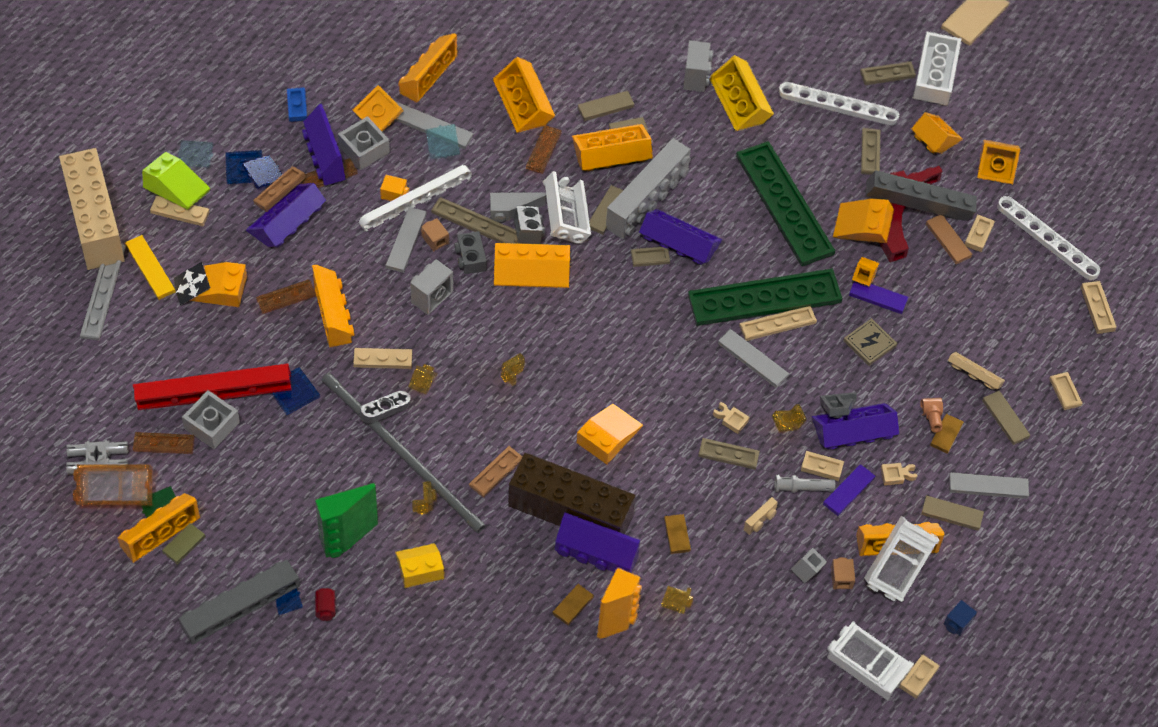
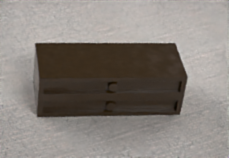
(552, 490)

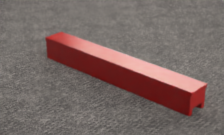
(222, 384)

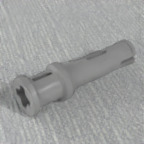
(794, 484)

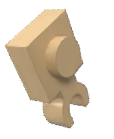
(732, 419)
(895, 474)

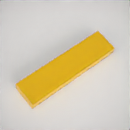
(150, 267)

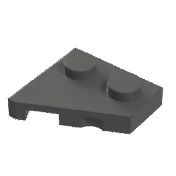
(838, 404)

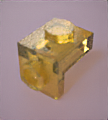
(422, 378)
(789, 420)
(425, 505)
(677, 599)

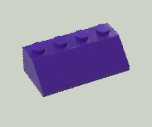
(323, 146)
(287, 215)
(679, 236)
(860, 425)
(596, 545)

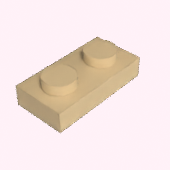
(979, 233)
(822, 466)
(756, 521)
(919, 676)

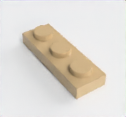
(194, 215)
(1098, 307)
(383, 358)
(976, 371)

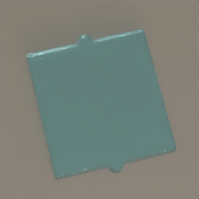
(442, 141)
(196, 153)

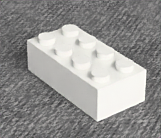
(937, 68)

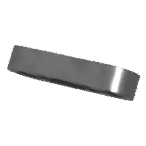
(390, 400)

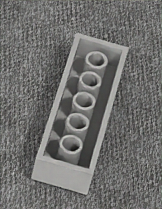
(648, 188)

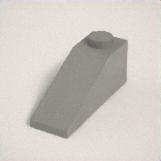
(504, 204)

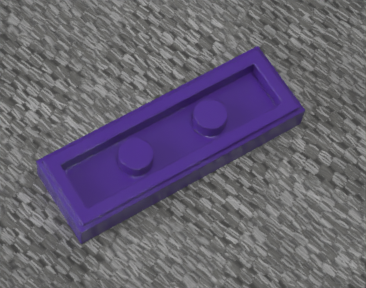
(879, 296)
(849, 490)

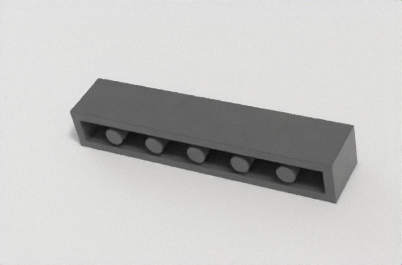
(921, 195)
(239, 601)

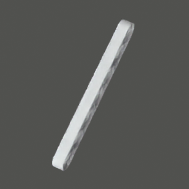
(846, 101)
(414, 197)
(1072, 252)

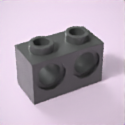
(528, 225)
(470, 249)

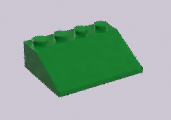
(346, 518)

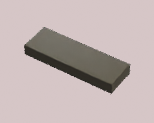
(888, 73)
(605, 105)
(870, 151)
(598, 220)
(1006, 417)
(729, 453)
(952, 513)

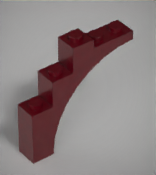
(896, 245)

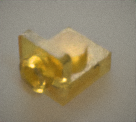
(512, 368)

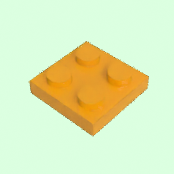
(378, 108)

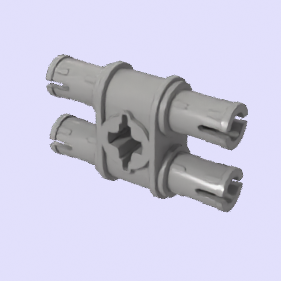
(90, 451)

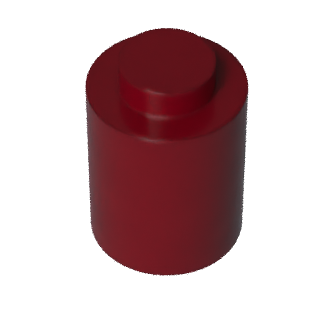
(325, 604)

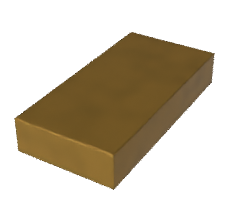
(945, 438)
(677, 534)
(573, 604)

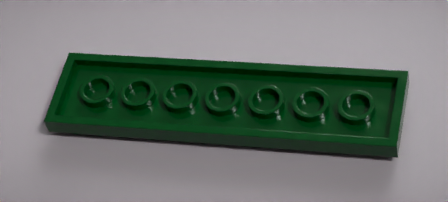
(785, 203)
(764, 297)

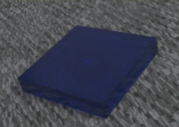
(234, 170)
(301, 393)

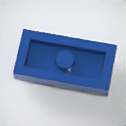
(296, 104)

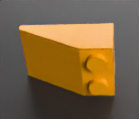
(864, 220)
(225, 283)
(607, 433)

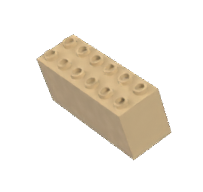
(92, 208)

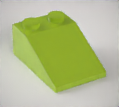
(174, 181)

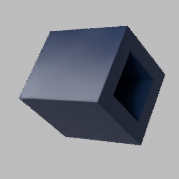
(960, 618)

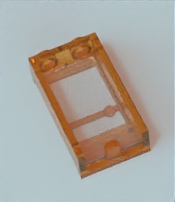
(113, 485)

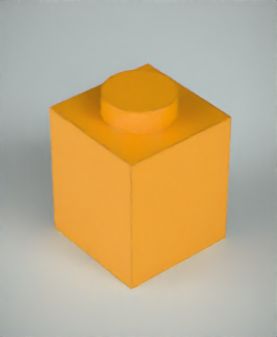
(393, 188)
(865, 271)

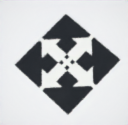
(191, 283)

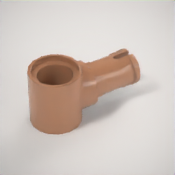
(933, 410)

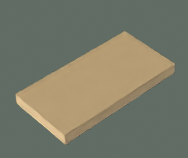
(973, 18)

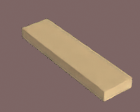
(778, 323)

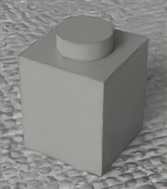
(808, 565)

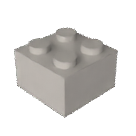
(697, 66)
(363, 143)
(431, 286)
(210, 419)

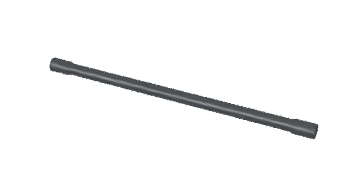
(469, 517)

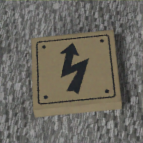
(870, 342)

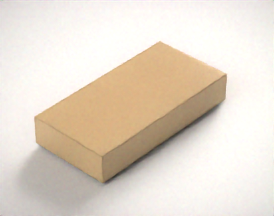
(1065, 391)

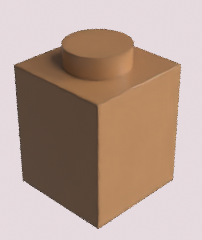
(435, 234)
(842, 573)

